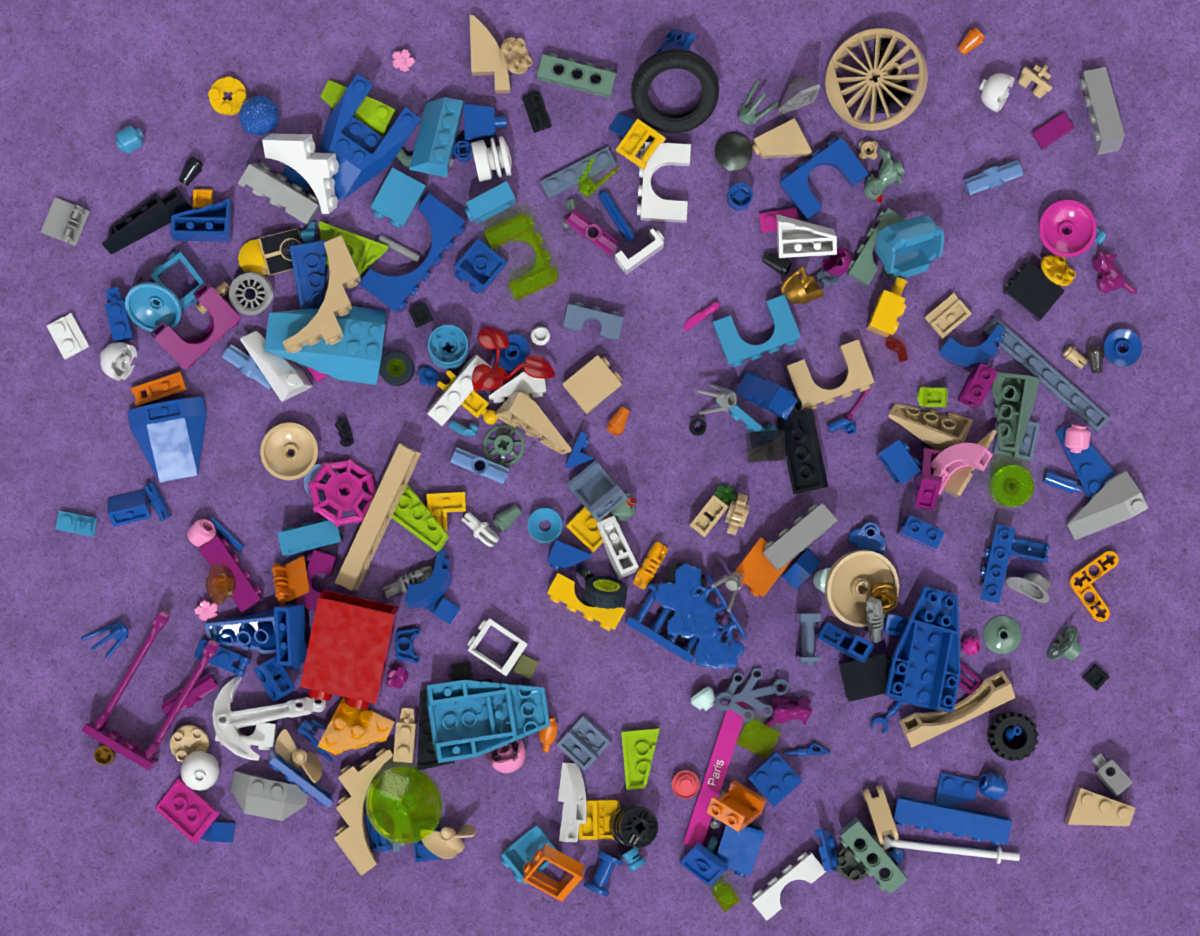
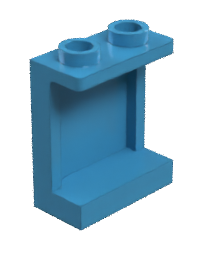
(397, 198)
(524, 850)

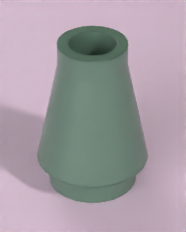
(506, 518)

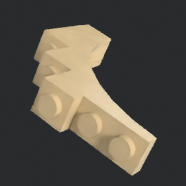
(336, 302)
(357, 783)

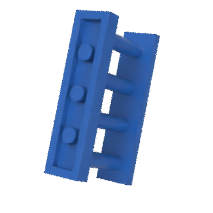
(653, 632)

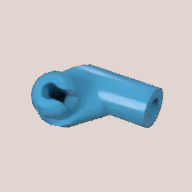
(462, 430)

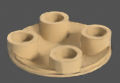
(515, 55)
(188, 740)

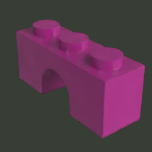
(318, 563)

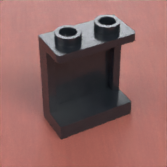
(1033, 290)
(866, 678)

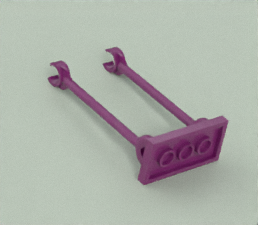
(130, 748)

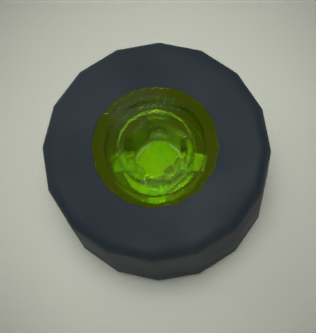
(396, 368)

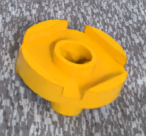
(227, 85)

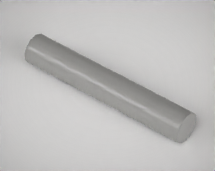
(399, 248)

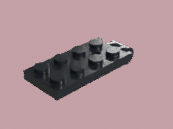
(803, 453)

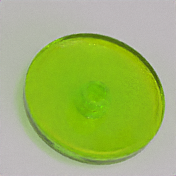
(403, 805)

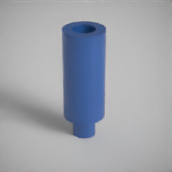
(1061, 482)

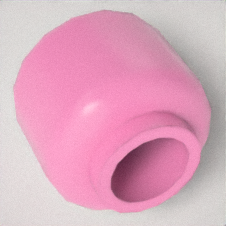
(1077, 438)
(201, 532)

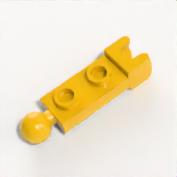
(473, 403)

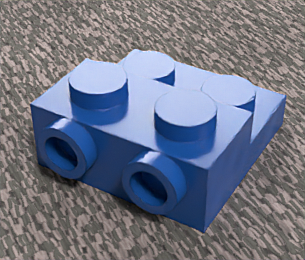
(479, 267)

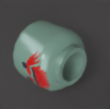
(625, 509)

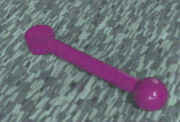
(849, 415)

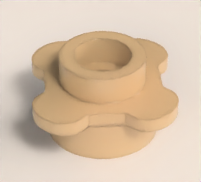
(873, 148)

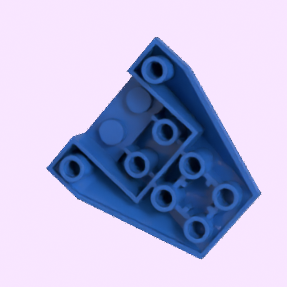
(171, 436)

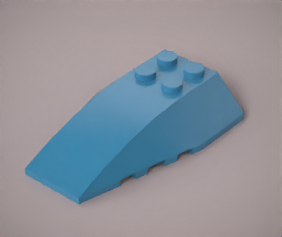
(351, 359)
(482, 716)

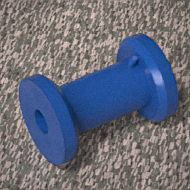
(603, 873)

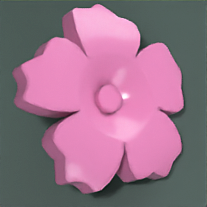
(402, 60)
(206, 610)

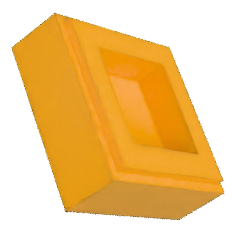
(202, 198)

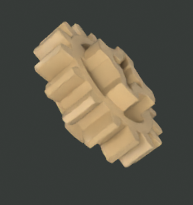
(737, 514)

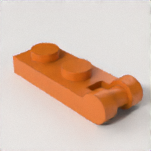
(159, 389)

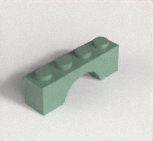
(864, 267)

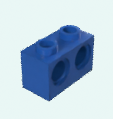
(274, 679)

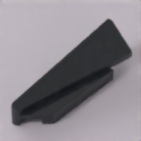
(145, 219)

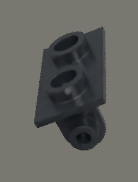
(536, 111)

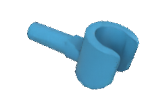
(1100, 237)

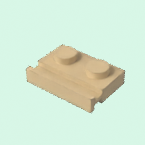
(948, 315)

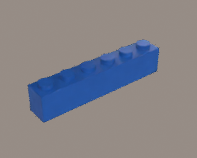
(951, 819)

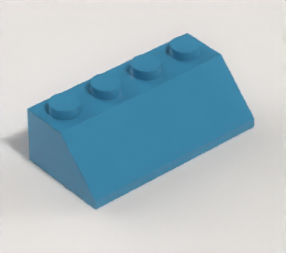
(437, 136)

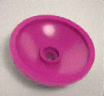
(1079, 223)

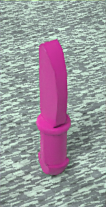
(694, 320)

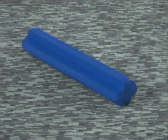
(616, 216)

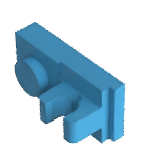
(76, 523)

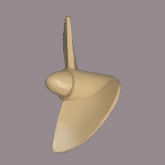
(297, 757)
(448, 842)

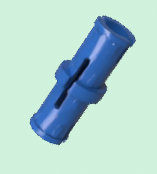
(157, 501)

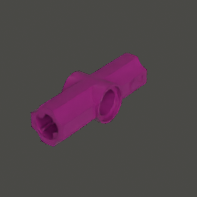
(600, 239)
(202, 688)

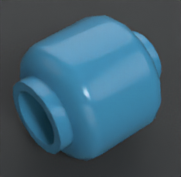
(129, 139)

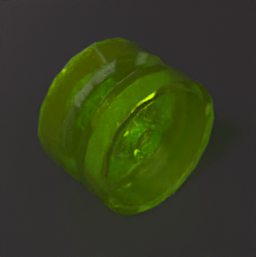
(999, 486)

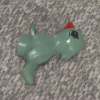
(888, 174)

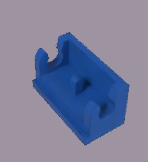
(1030, 549)

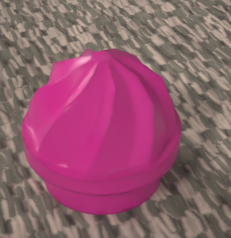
(971, 645)

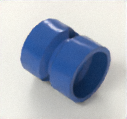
(740, 197)

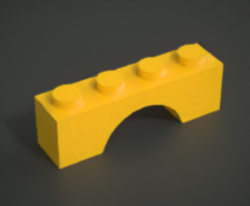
(563, 590)

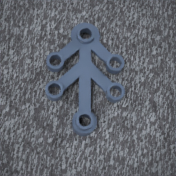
(748, 695)

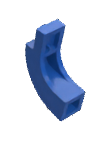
(973, 356)
(850, 645)

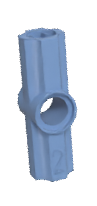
(993, 177)
(245, 365)
(468, 460)

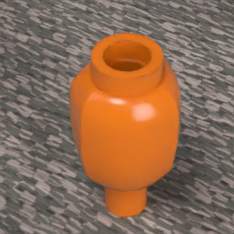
(549, 734)

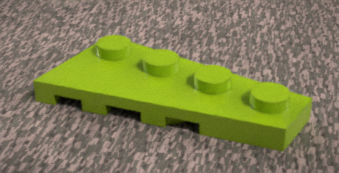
(418, 520)

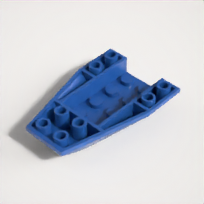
(928, 654)

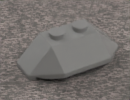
(267, 796)

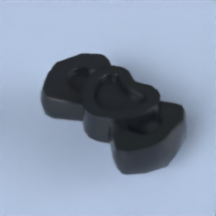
(344, 432)

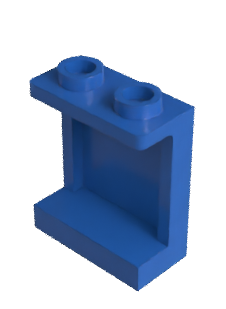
(920, 532)

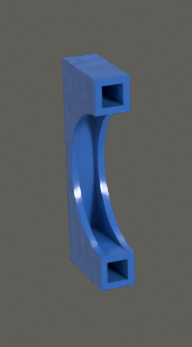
(395, 290)

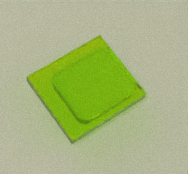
(758, 738)

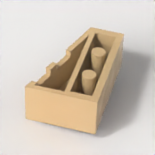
(1095, 809)

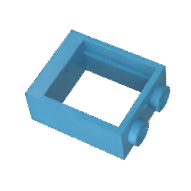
(490, 203)
(173, 259)

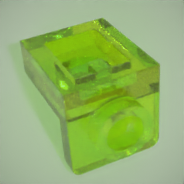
(725, 895)

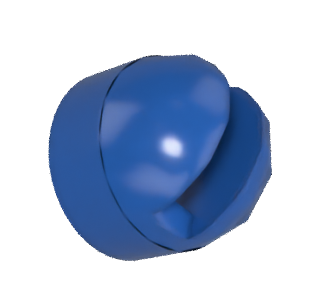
(896, 855)

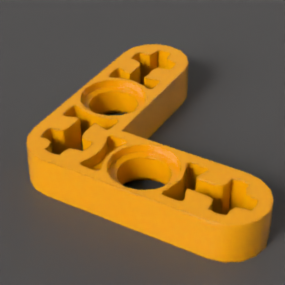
(1087, 587)

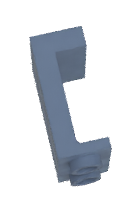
(596, 491)

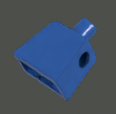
(481, 122)

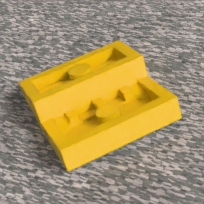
(597, 819)

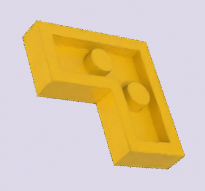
(442, 503)

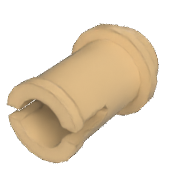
(1071, 354)

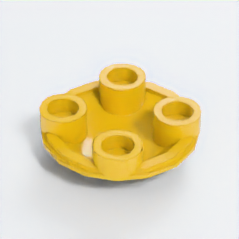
(251, 258)
(1057, 270)

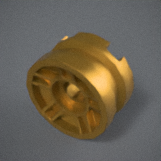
(886, 593)

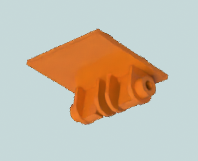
(290, 580)

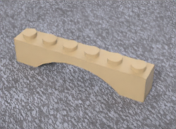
(990, 694)

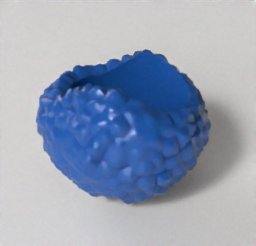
(258, 115)

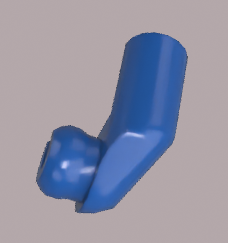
(844, 424)
(1011, 733)

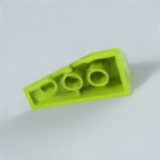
(371, 112)

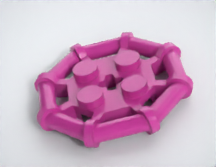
(332, 493)

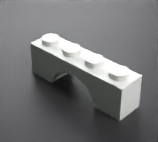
(455, 394)
(805, 869)

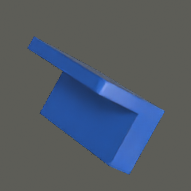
(128, 508)

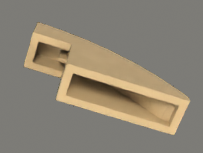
(486, 56)

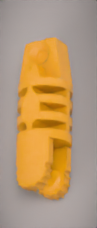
(650, 565)

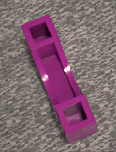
(245, 594)

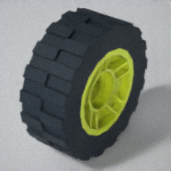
(605, 592)

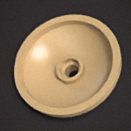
(276, 447)

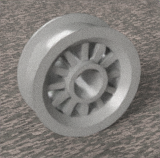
(244, 309)

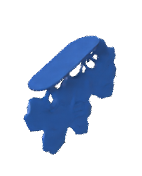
(697, 618)

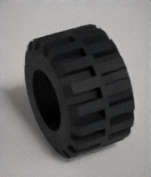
(1029, 736)

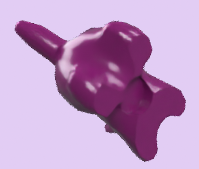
(1110, 276)
(786, 711)

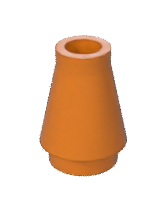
(971, 41)
(618, 422)

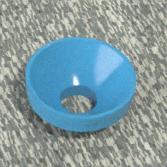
(544, 514)

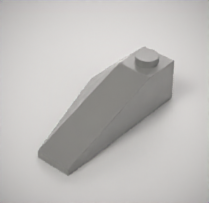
(799, 94)
(1111, 505)

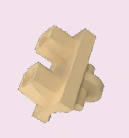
(1028, 75)

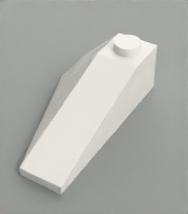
(281, 373)

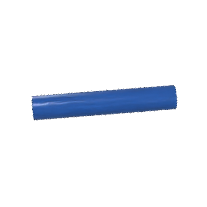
(226, 534)

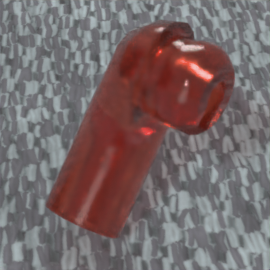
(898, 347)

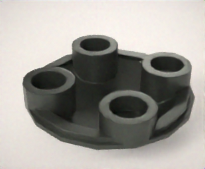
(733, 152)
(848, 866)

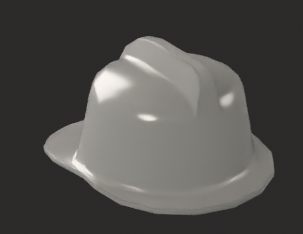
(1031, 585)

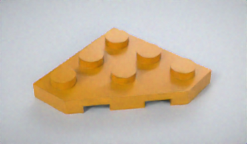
(354, 729)

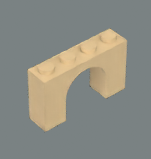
(857, 378)

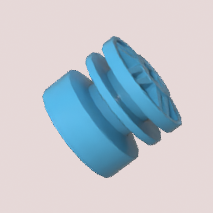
(450, 336)

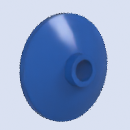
(516, 344)
(1132, 346)

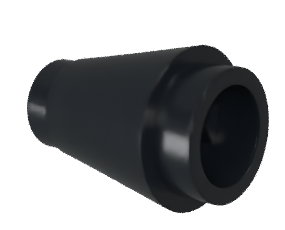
(190, 170)
(780, 265)

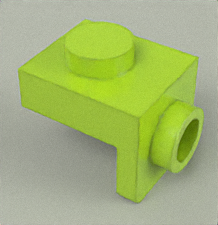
(932, 397)

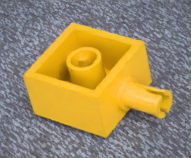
(888, 309)

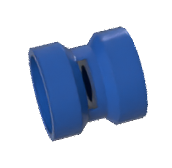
(463, 151)

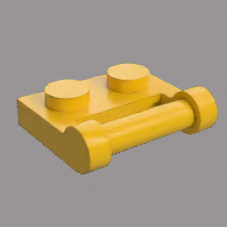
(635, 140)

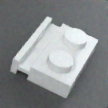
(68, 336)

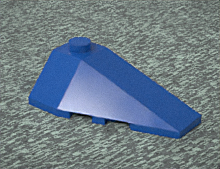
(247, 631)

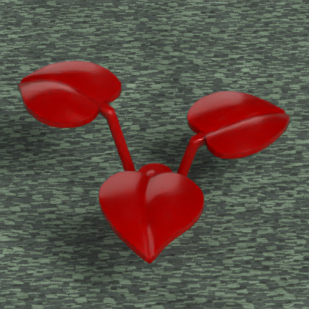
(487, 378)

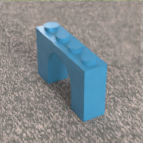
(784, 333)

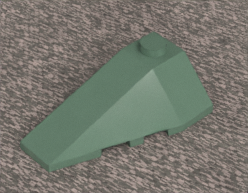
(1014, 404)

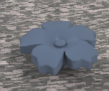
(826, 278)

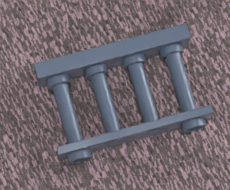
(808, 621)

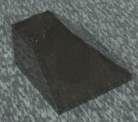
(765, 446)

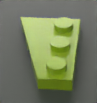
(638, 755)

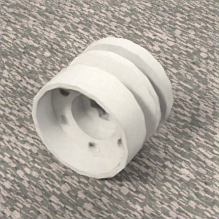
(491, 158)

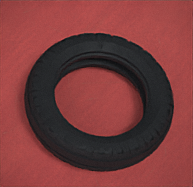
(668, 60)

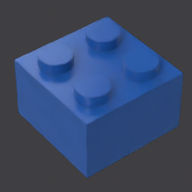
(899, 462)
(774, 779)

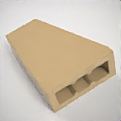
(782, 142)

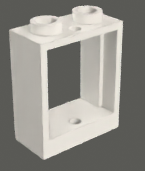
(473, 643)

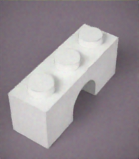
(263, 736)

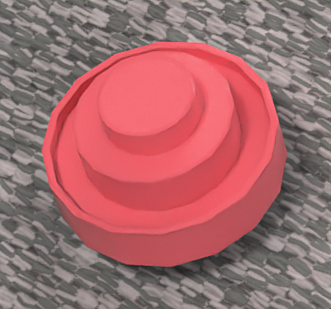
(685, 784)

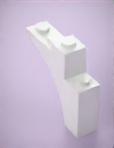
(315, 168)

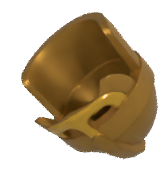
(801, 290)

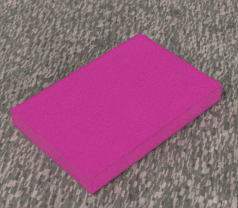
(187, 810)

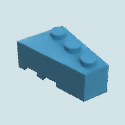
(308, 537)

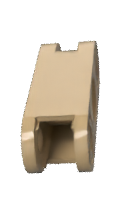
(880, 814)

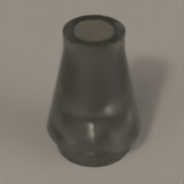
(1095, 357)

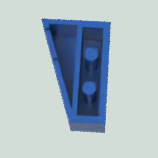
(204, 224)
(767, 395)

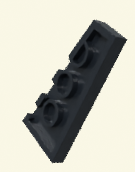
(426, 752)

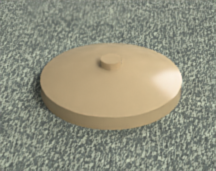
(850, 584)

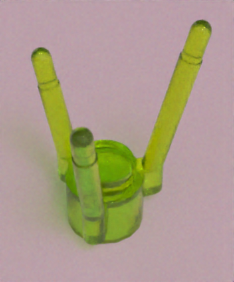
(588, 187)

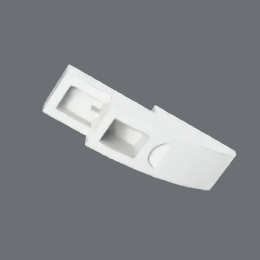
(574, 797)

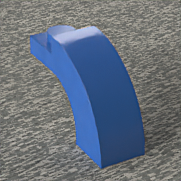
(434, 587)

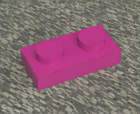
(768, 220)

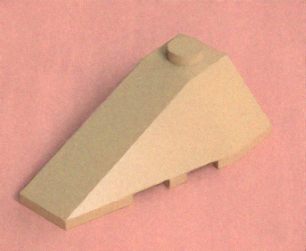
(526, 414)
(933, 429)

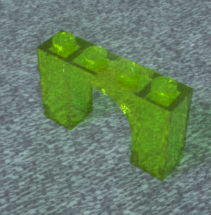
(521, 230)

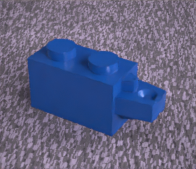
(119, 321)

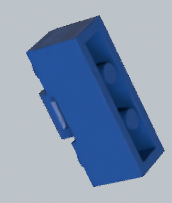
(290, 634)

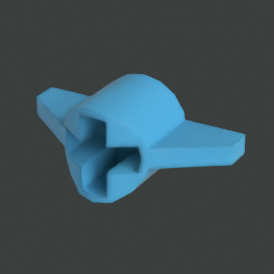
(308, 234)

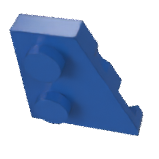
(955, 790)
(826, 850)

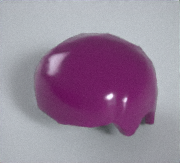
(837, 264)

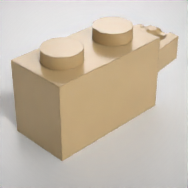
(405, 737)

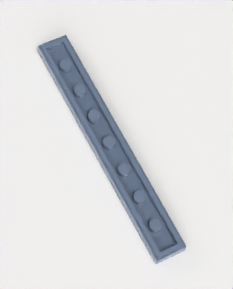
(1049, 377)

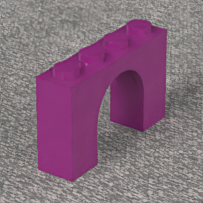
(187, 350)

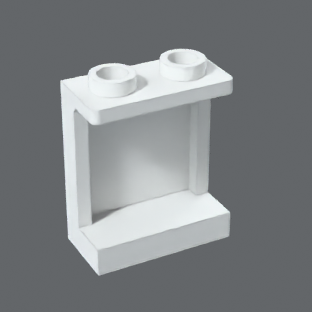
(628, 265)

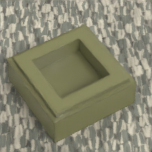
(526, 666)

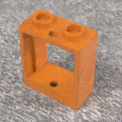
(547, 884)

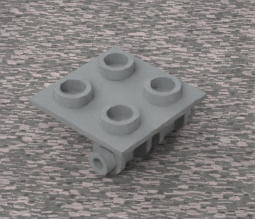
(65, 221)

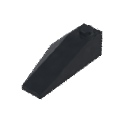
(902, 96)

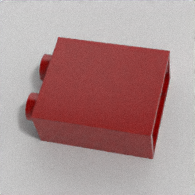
(349, 648)

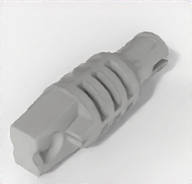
(416, 577)
(874, 618)

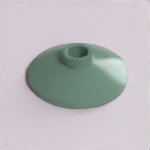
(992, 634)

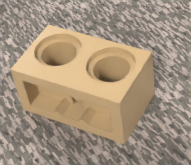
(708, 516)

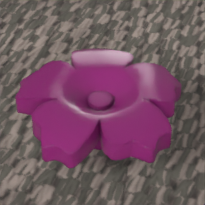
(396, 677)

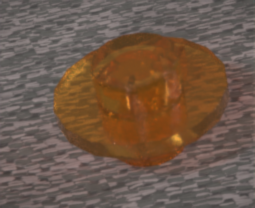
(219, 585)

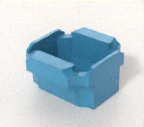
(910, 246)

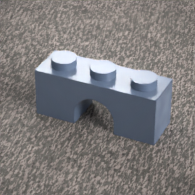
(577, 315)

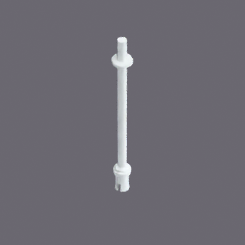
(998, 855)

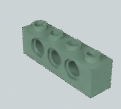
(603, 88)
(856, 830)

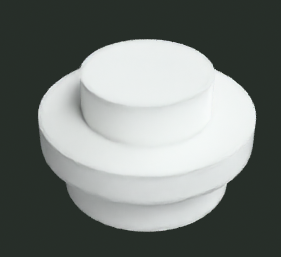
(540, 335)

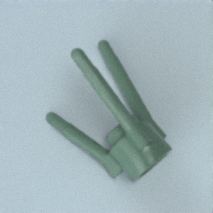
(747, 115)

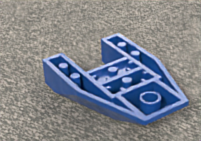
(357, 147)

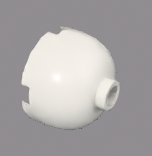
(996, 90)
(116, 360)
(200, 770)

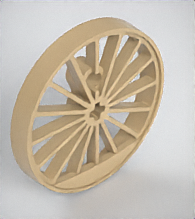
(868, 83)

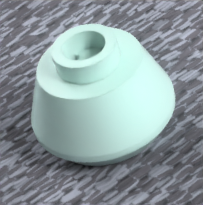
(820, 578)
(703, 699)

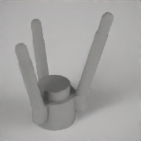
(726, 399)
(733, 583)

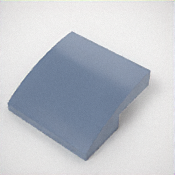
(1027, 447)
(584, 742)

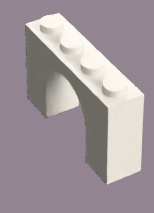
(653, 207)

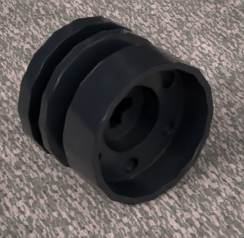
(623, 826)

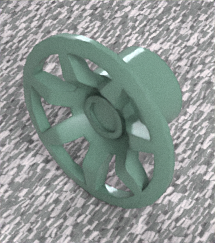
(503, 445)
(1067, 646)

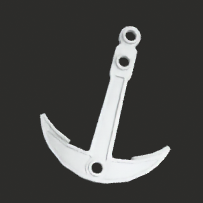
(248, 717)

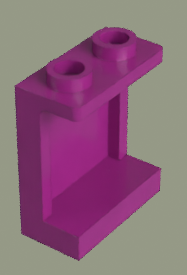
(978, 386)
(926, 484)

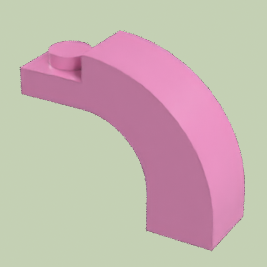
(957, 457)

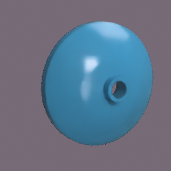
(151, 304)

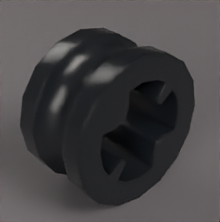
(702, 423)
(584, 572)

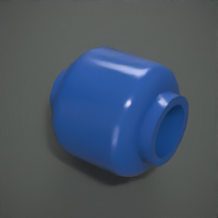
(992, 785)

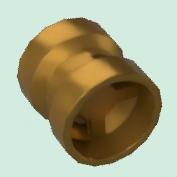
(101, 755)

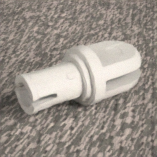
(481, 530)

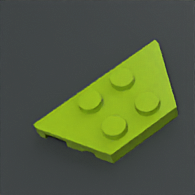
(362, 250)

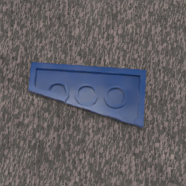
(309, 272)
(1088, 466)

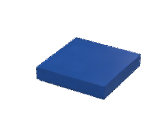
(703, 864)

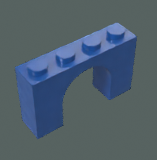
(835, 155)

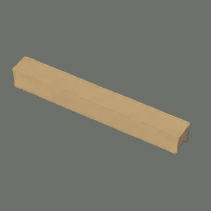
(378, 517)

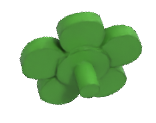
(726, 494)

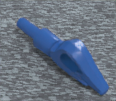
(807, 751)

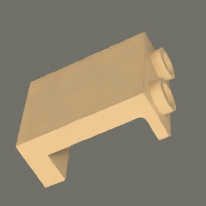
(592, 384)

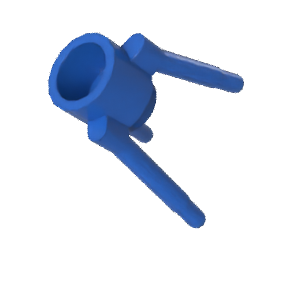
(117, 631)
(308, 731)

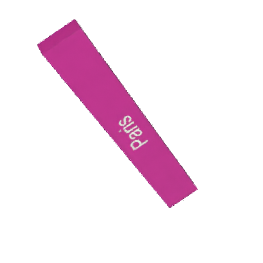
(714, 776)

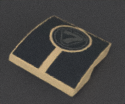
(277, 252)

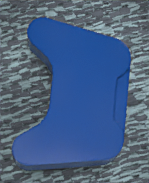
(404, 645)

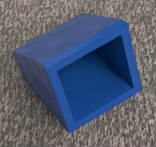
(740, 848)

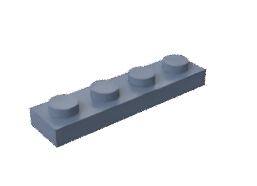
(571, 175)

